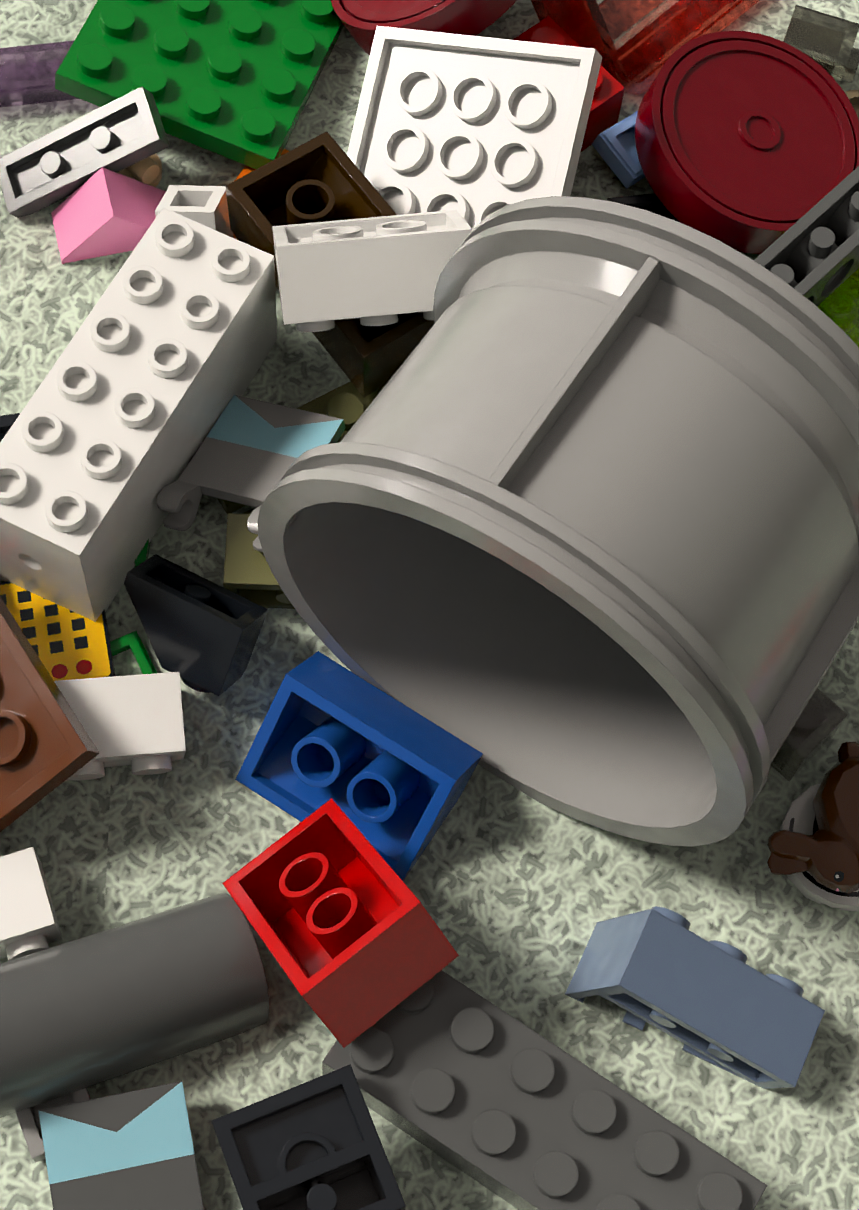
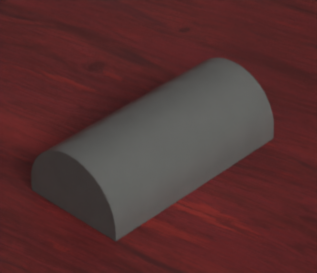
(127, 1000)

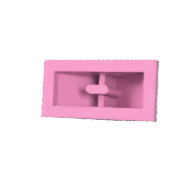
(104, 216)

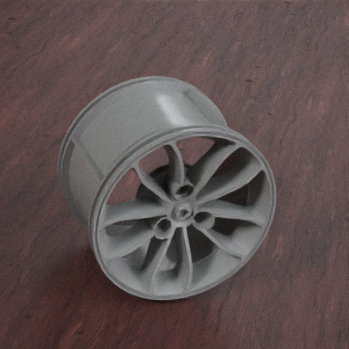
(595, 517)

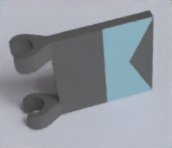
(122, 1152)

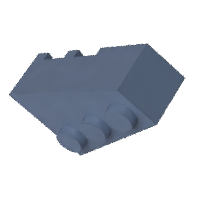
(699, 996)

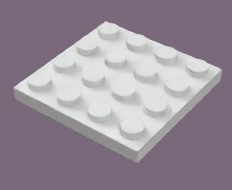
(470, 120)

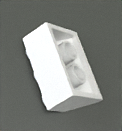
(364, 267)

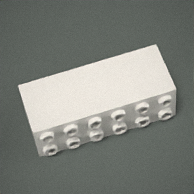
(130, 409)

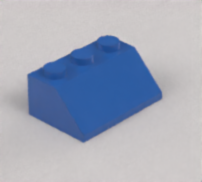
(365, 751)

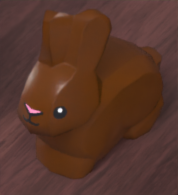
(833, 850)

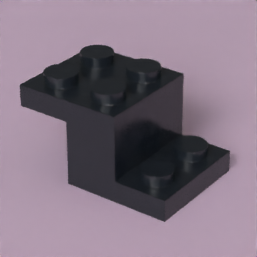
(309, 1150)

